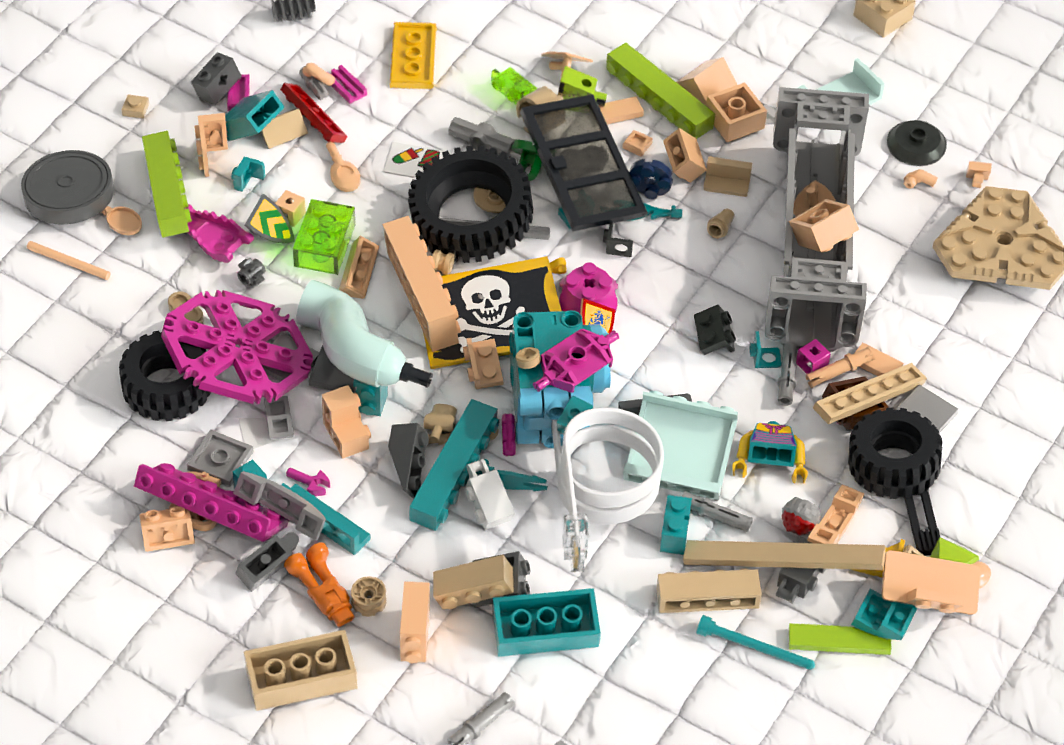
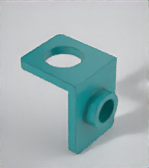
(757, 353)
(573, 408)

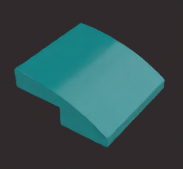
(883, 617)

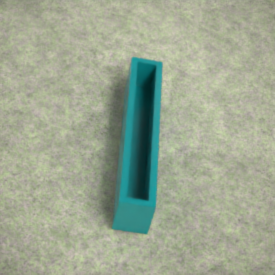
(450, 468)

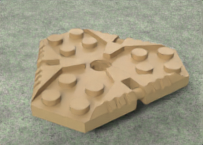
(998, 233)

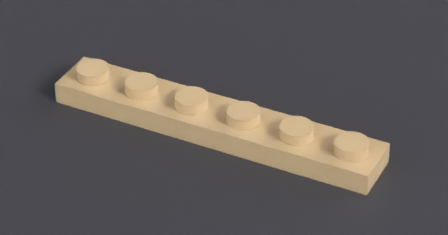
(869, 393)

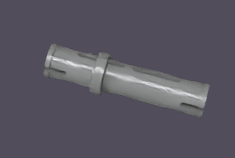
(789, 356)
(720, 513)
(472, 728)

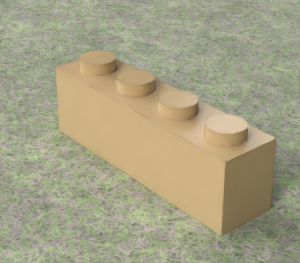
(708, 591)

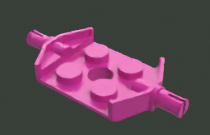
(564, 370)

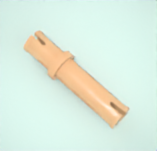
(848, 363)

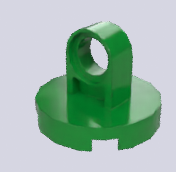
(528, 157)

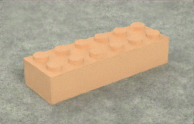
(422, 283)

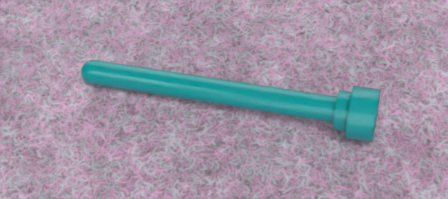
(709, 627)

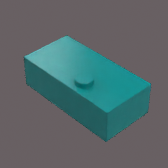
(546, 622)

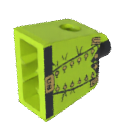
(579, 84)

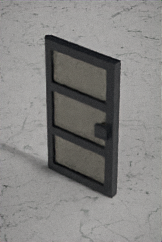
(583, 162)

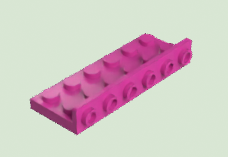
(209, 501)

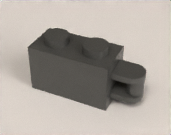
(266, 560)
(797, 581)

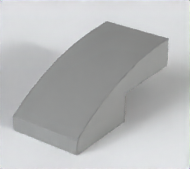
(279, 418)

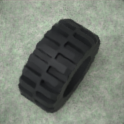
(155, 398)
(895, 475)

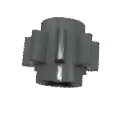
(251, 272)

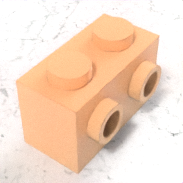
(684, 155)

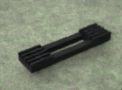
(925, 540)

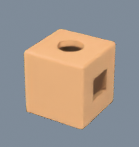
(294, 210)

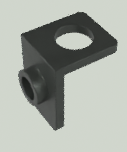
(612, 242)

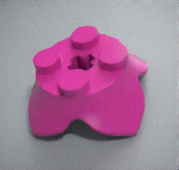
(587, 283)

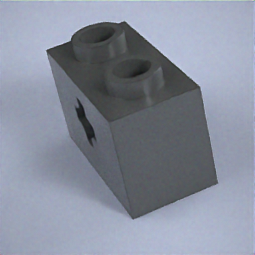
(216, 78)

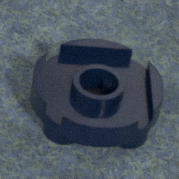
(651, 188)

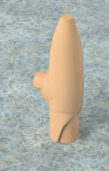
(206, 477)

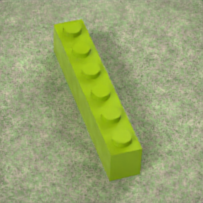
(660, 91)
(166, 183)

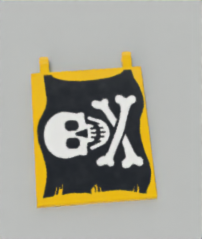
(506, 291)

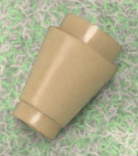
(720, 224)

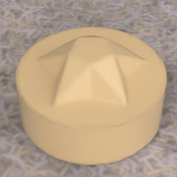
(528, 358)

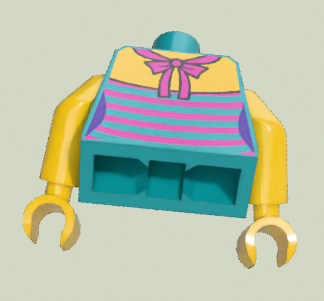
(771, 445)

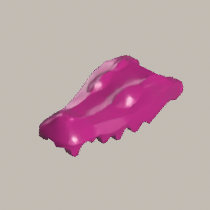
(216, 234)

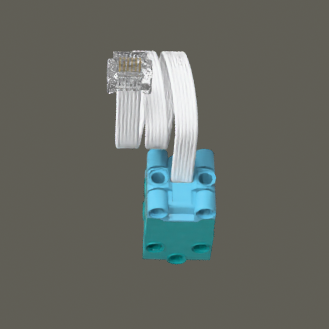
(540, 411)

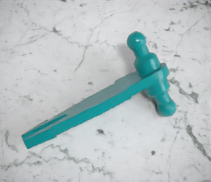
(518, 481)

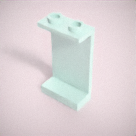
(858, 81)

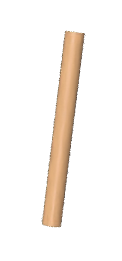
(68, 260)

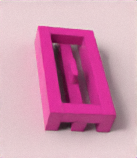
(349, 83)

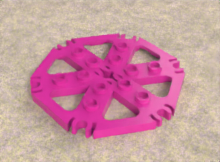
(222, 348)

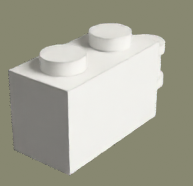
(488, 496)

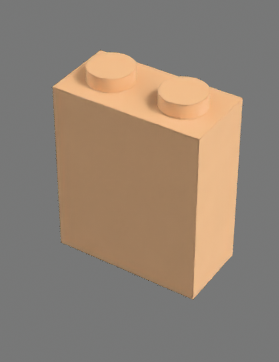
(415, 621)

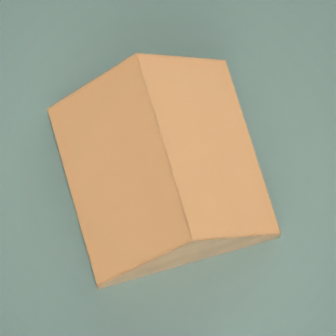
(708, 79)

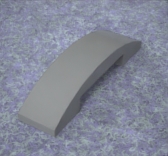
(282, 501)

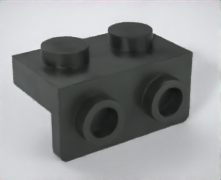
(714, 330)

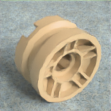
(366, 587)

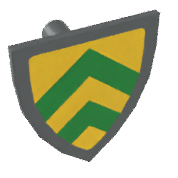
(270, 222)

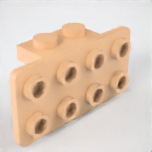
(930, 583)

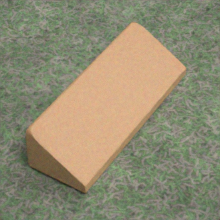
(359, 268)

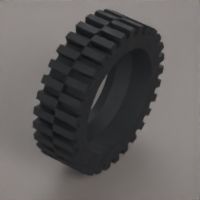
(463, 172)

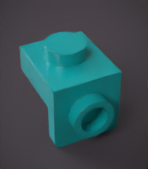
(246, 169)

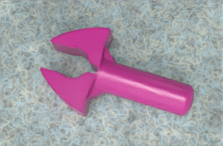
(311, 481)

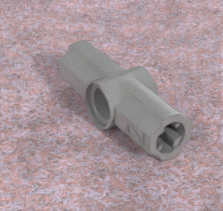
(480, 135)

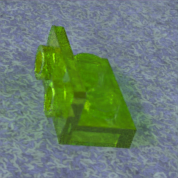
(511, 84)

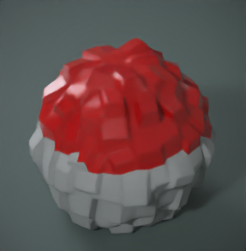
(800, 516)

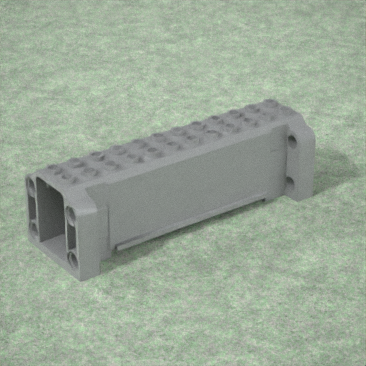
(814, 292)

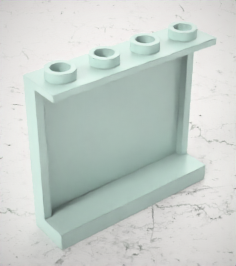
(694, 444)

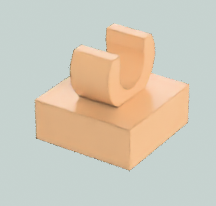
(978, 171)

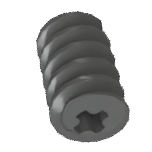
(292, 7)

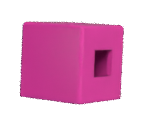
(814, 353)

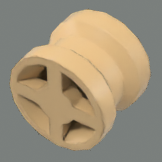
(443, 262)

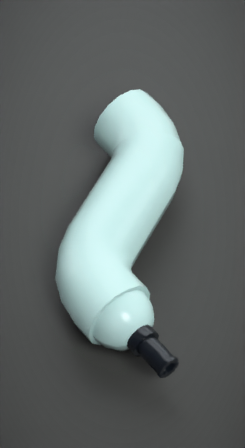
(349, 341)

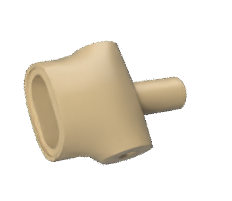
(440, 420)

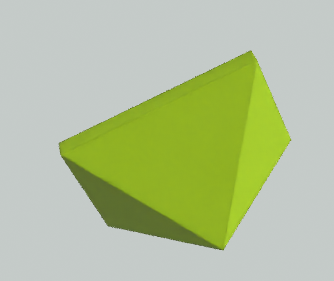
(953, 552)

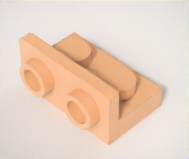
(484, 363)
(166, 528)

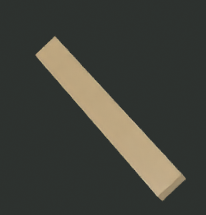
(784, 555)

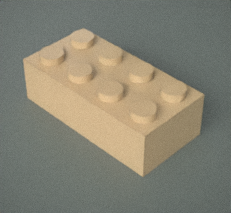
(300, 670)

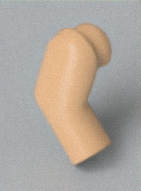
(312, 69)
(918, 176)

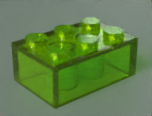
(324, 236)

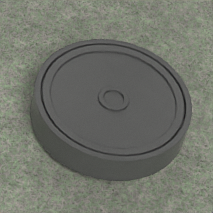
(67, 187)

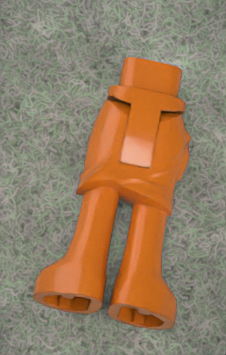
(329, 596)

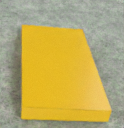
(413, 55)

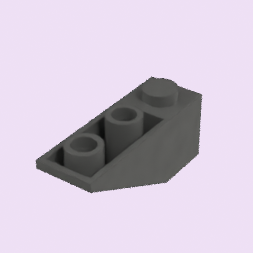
(407, 450)

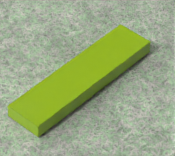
(836, 639)

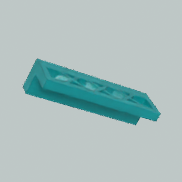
(336, 526)

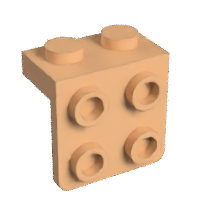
(212, 137)

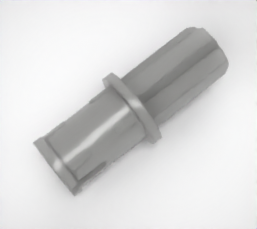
(315, 86)

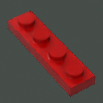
(316, 116)

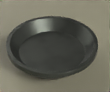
(916, 143)

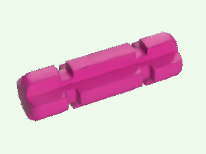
(508, 434)

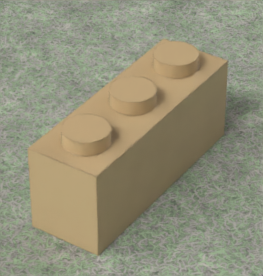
(473, 582)

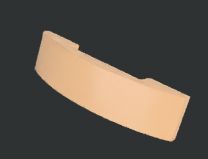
(837, 517)

